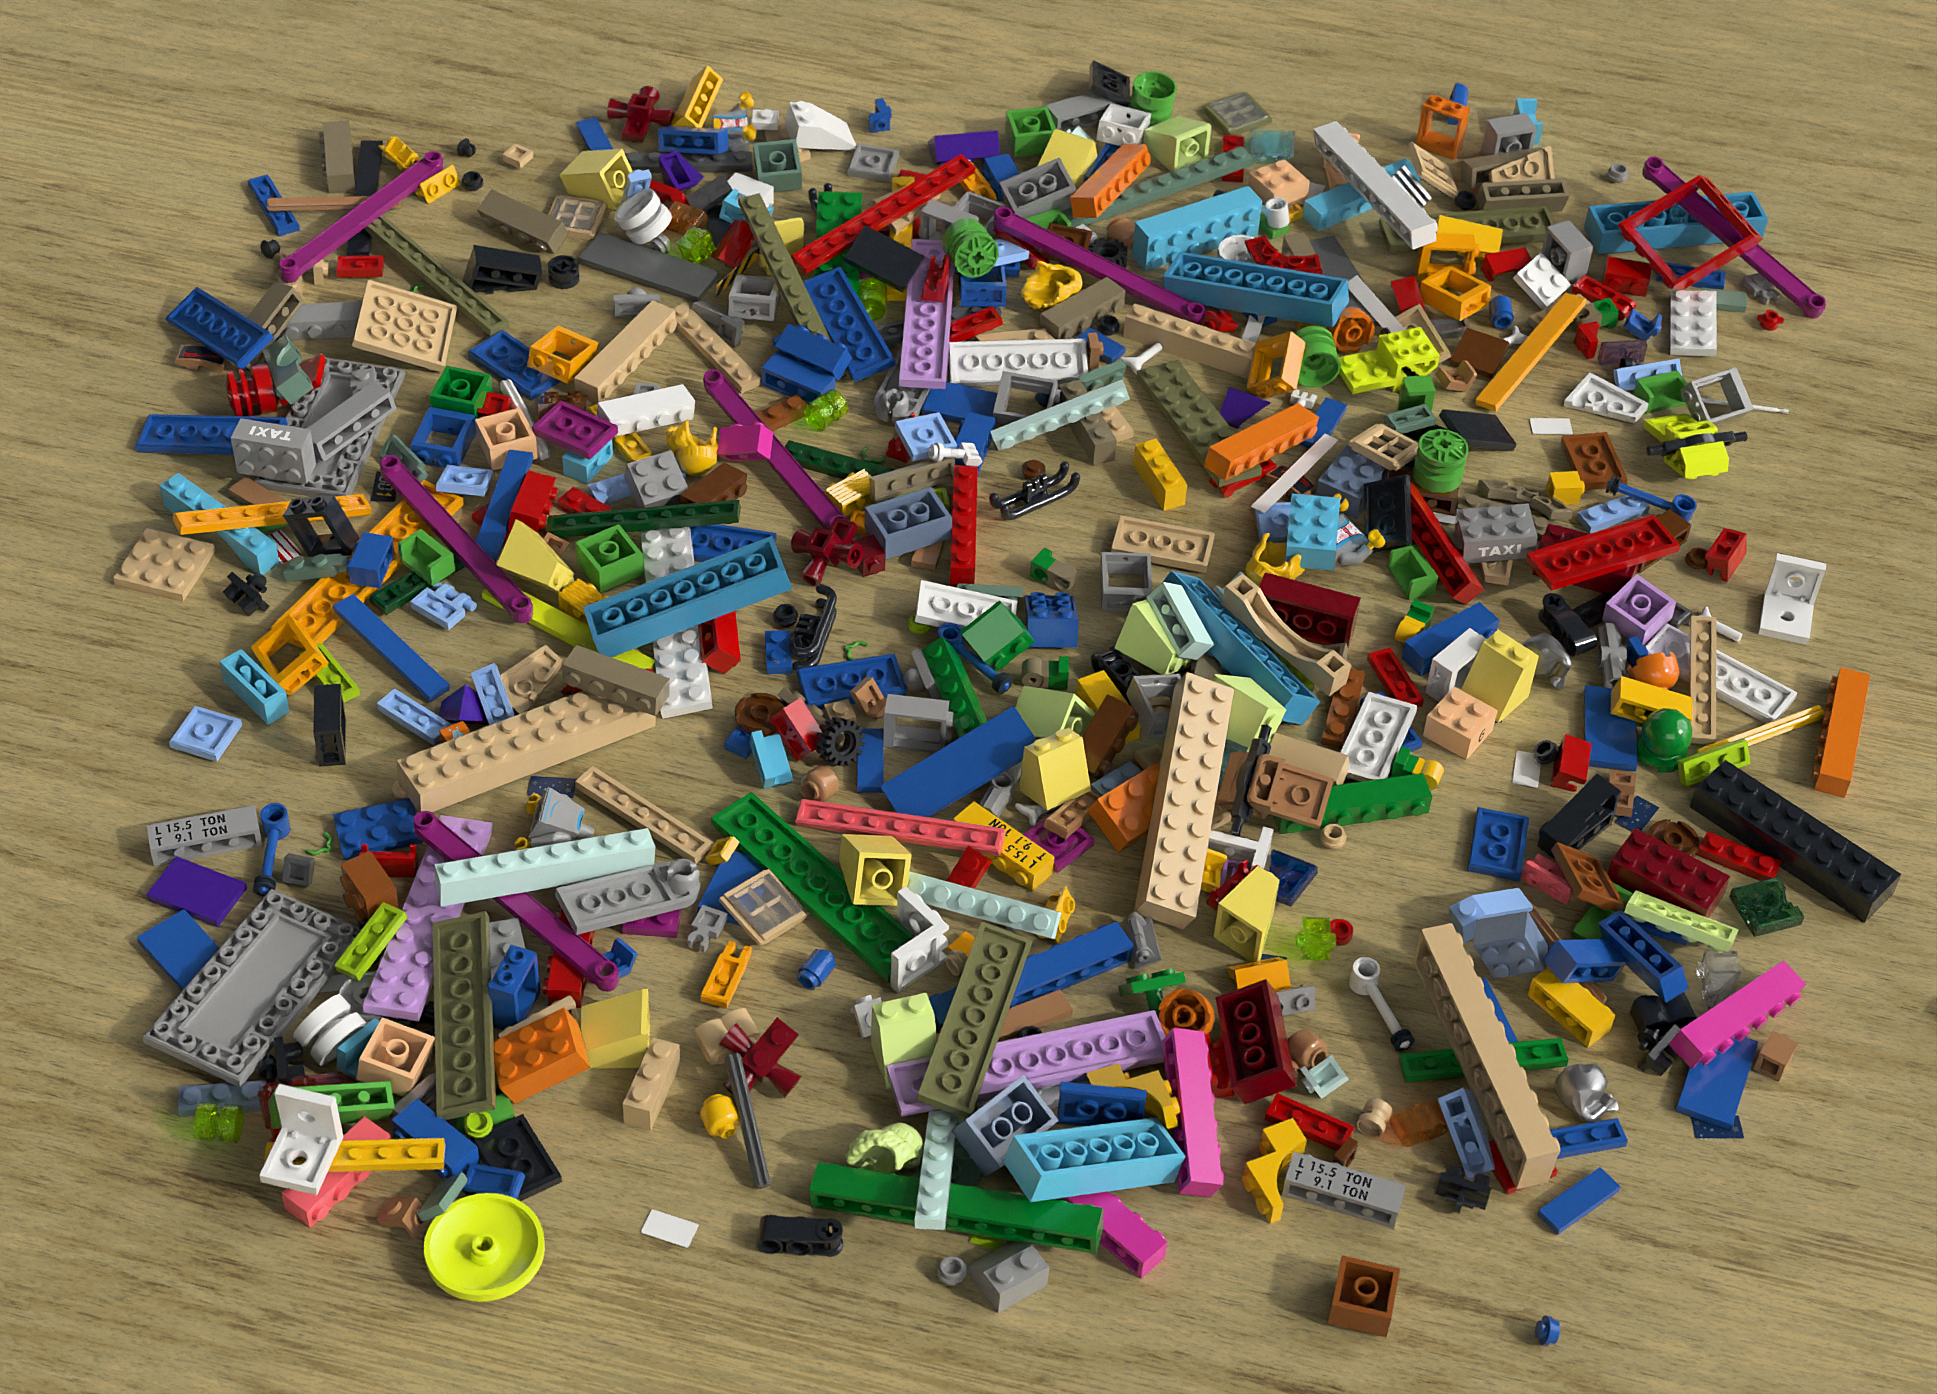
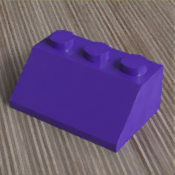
(971, 145)

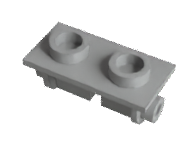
(1144, 940)
(1297, 1000)

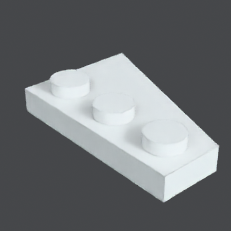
(1605, 399)

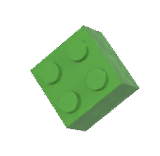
(1029, 130)
(609, 558)

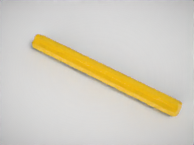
(1773, 728)

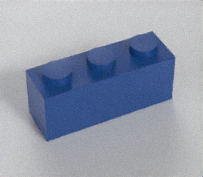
(693, 140)
(814, 350)
(795, 378)
(977, 431)
(1584, 960)
(421, 1122)

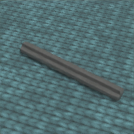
(747, 1121)

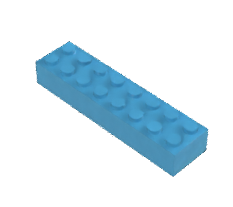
(1667, 229)
(1258, 289)
(687, 598)
(1244, 653)

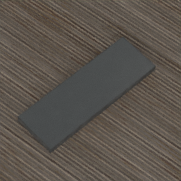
(1337, 264)
(649, 267)

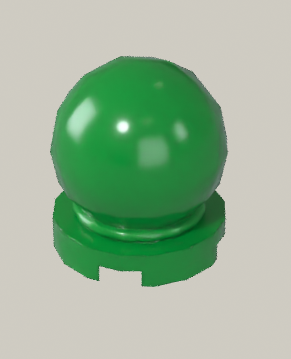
(1664, 739)

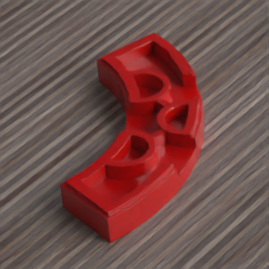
(1265, 254)

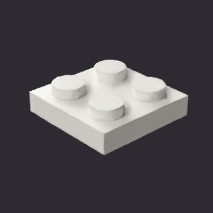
(1541, 281)

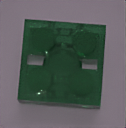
(1768, 905)

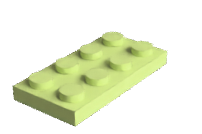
(1682, 921)

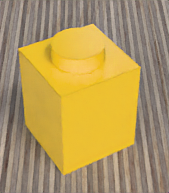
(1565, 487)

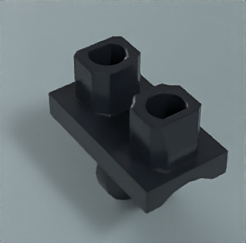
(251, 590)
(1655, 1058)
(280, 1066)
(1463, 1191)

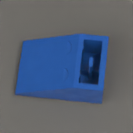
(1052, 619)

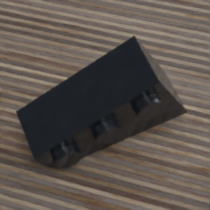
(502, 269)
(1582, 817)

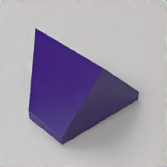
(678, 172)
(1240, 407)
(463, 706)

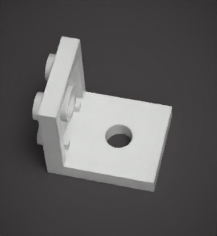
(1790, 598)
(924, 950)
(308, 1130)

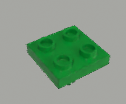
(1152, 987)

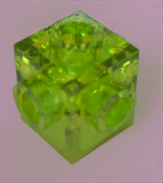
(696, 245)
(1315, 938)

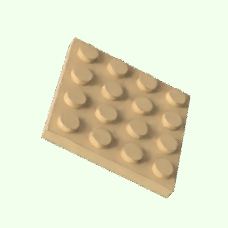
(405, 326)

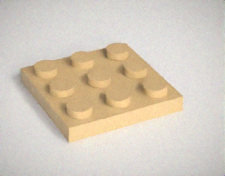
(164, 564)

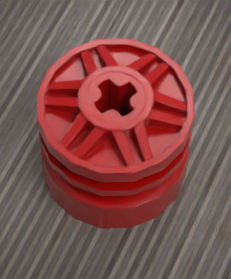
(251, 391)

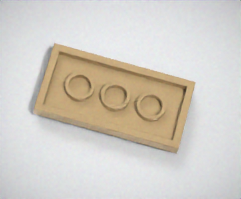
(1166, 543)

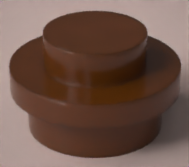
(1032, 469)
(1696, 558)

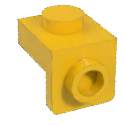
(1212, 870)

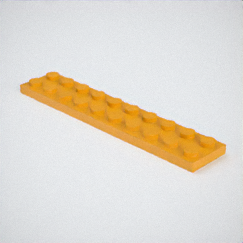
(315, 607)

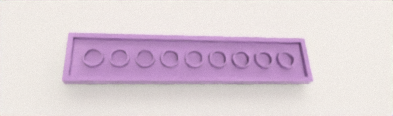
(926, 326)
(407, 963)
(1047, 1058)

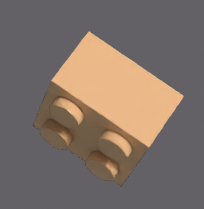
(1279, 181)
(504, 432)
(1460, 723)
(396, 1056)

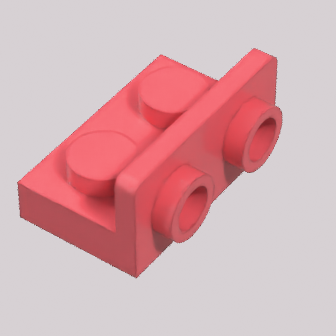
(1548, 878)

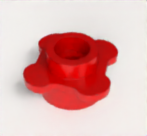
(1770, 320)

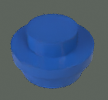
(1547, 1330)

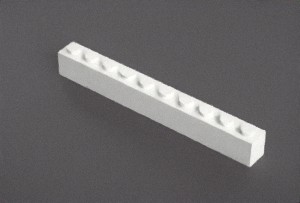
(1375, 185)

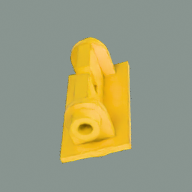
(399, 152)
(438, 184)
(1062, 903)

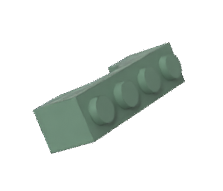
(285, 372)

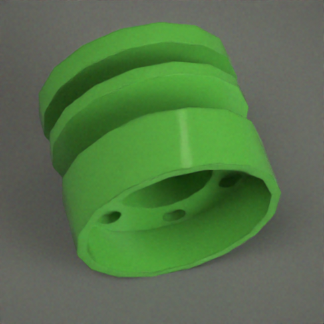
(1153, 94)
(970, 247)
(1320, 359)
(1440, 461)

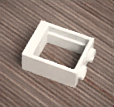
(1132, 127)
(1453, 664)

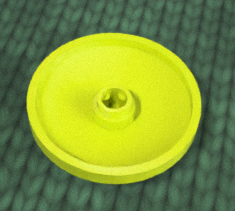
(484, 1247)

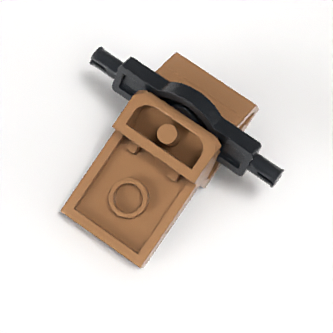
(1265, 785)

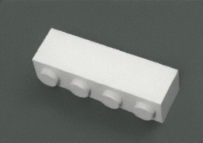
(648, 409)

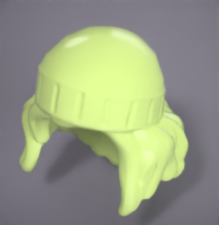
(887, 1149)

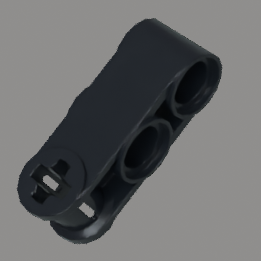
(1566, 625)
(1117, 669)
(799, 1236)

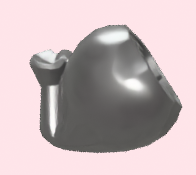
(1552, 659)
(1584, 1091)

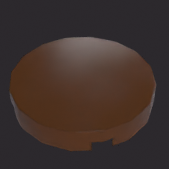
(754, 711)
(1676, 835)

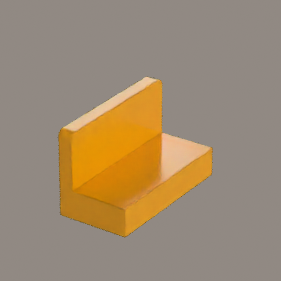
(1272, 969)

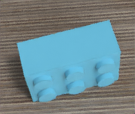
(1313, 530)

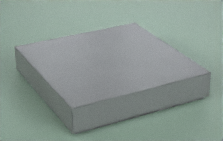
(873, 163)

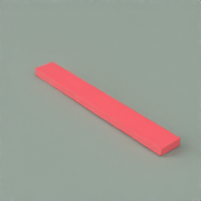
(900, 826)

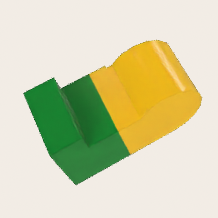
(1416, 621)
(1409, 764)

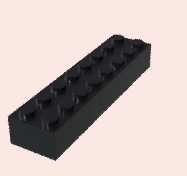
(1796, 838)

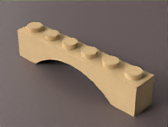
(1318, 664)

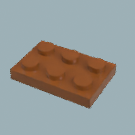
(1593, 459)
(1587, 878)

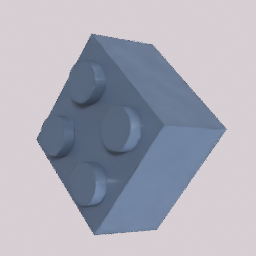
(1510, 944)

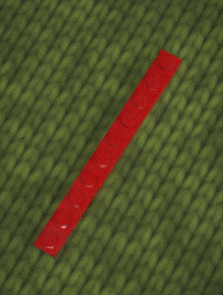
(883, 213)

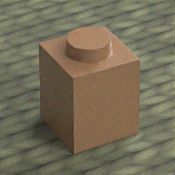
(1776, 1056)

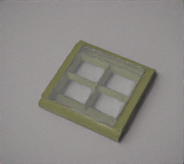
(1237, 114)

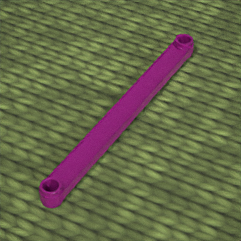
(360, 217)
(1717, 224)
(1097, 266)
(780, 459)
(457, 539)
(525, 908)

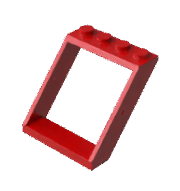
(1657, 264)

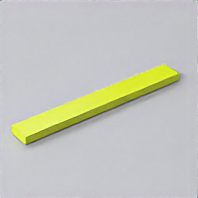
(571, 630)

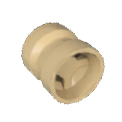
(1373, 1119)

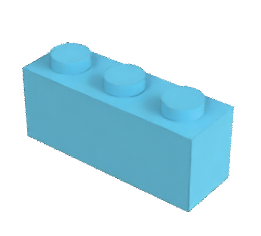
(254, 686)

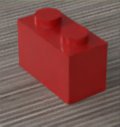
(1627, 276)

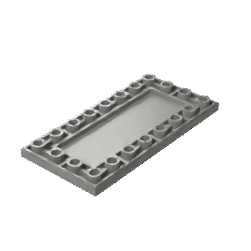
(341, 471)
(252, 988)

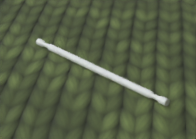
(1756, 407)

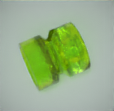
(873, 297)
(826, 410)
(228, 1123)

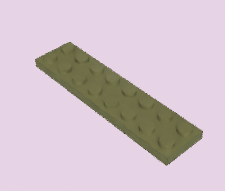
(1518, 225)
(1189, 413)
(463, 1016)
(974, 1020)

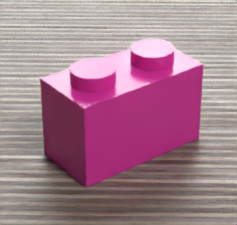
(745, 442)

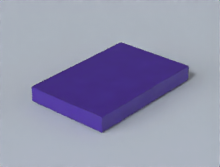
(198, 890)

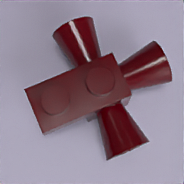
(640, 113)
(827, 549)
(762, 1058)

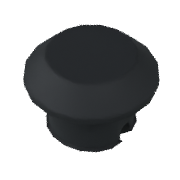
(466, 148)
(269, 248)

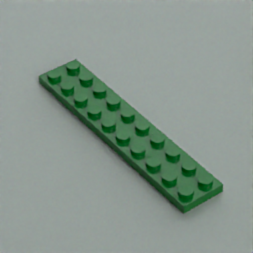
(813, 881)

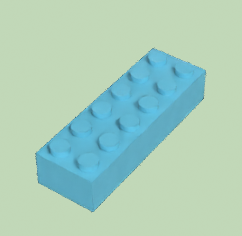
(1195, 227)
(1093, 1159)

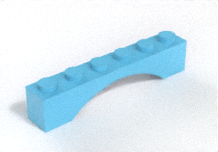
(250, 544)

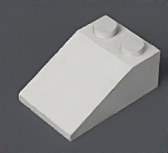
(817, 128)

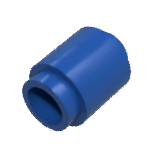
(1501, 311)
(816, 969)

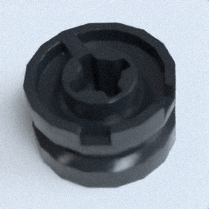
(563, 272)

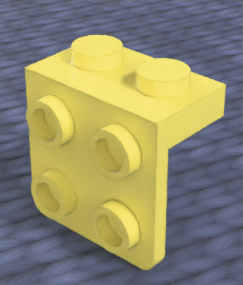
(792, 235)

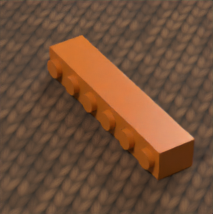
(1110, 180)
(1261, 441)
(1841, 733)

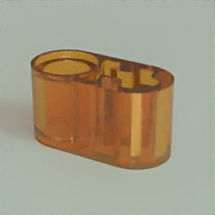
(685, 217)
(1419, 1123)

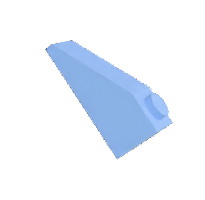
(1485, 905)
(1467, 1131)

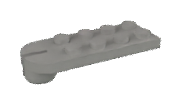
(898, 400)
(629, 895)

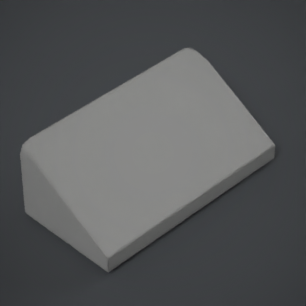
(710, 311)

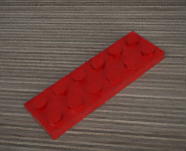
(1602, 552)

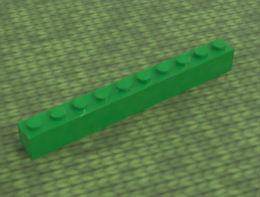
(968, 1210)

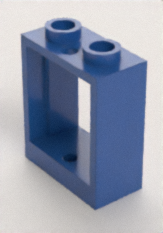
(995, 289)
(449, 423)
(515, 989)

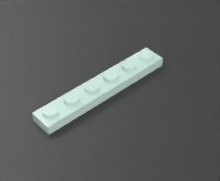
(1060, 415)
(985, 905)
(936, 1171)

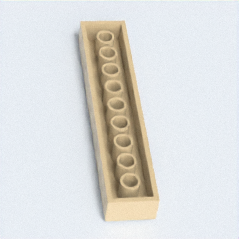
(516, 748)
(1184, 801)
(1486, 1056)

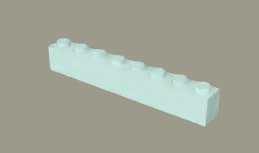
(542, 867)

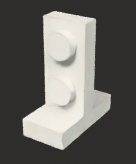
(1242, 848)

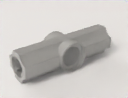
(1611, 654)
(1002, 790)

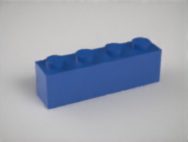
(1426, 645)
(1644, 956)

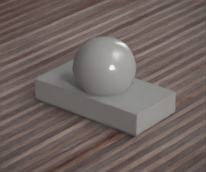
(633, 302)
(920, 677)

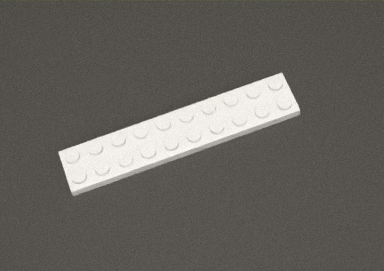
(677, 654)

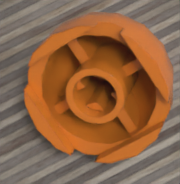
(1352, 330)
(1656, 670)
(1186, 1011)

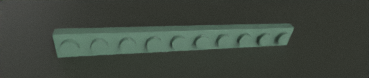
(1171, 183)

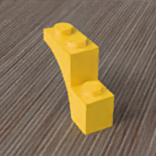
(1157, 1095)
(1261, 1174)

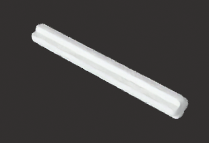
(508, 388)

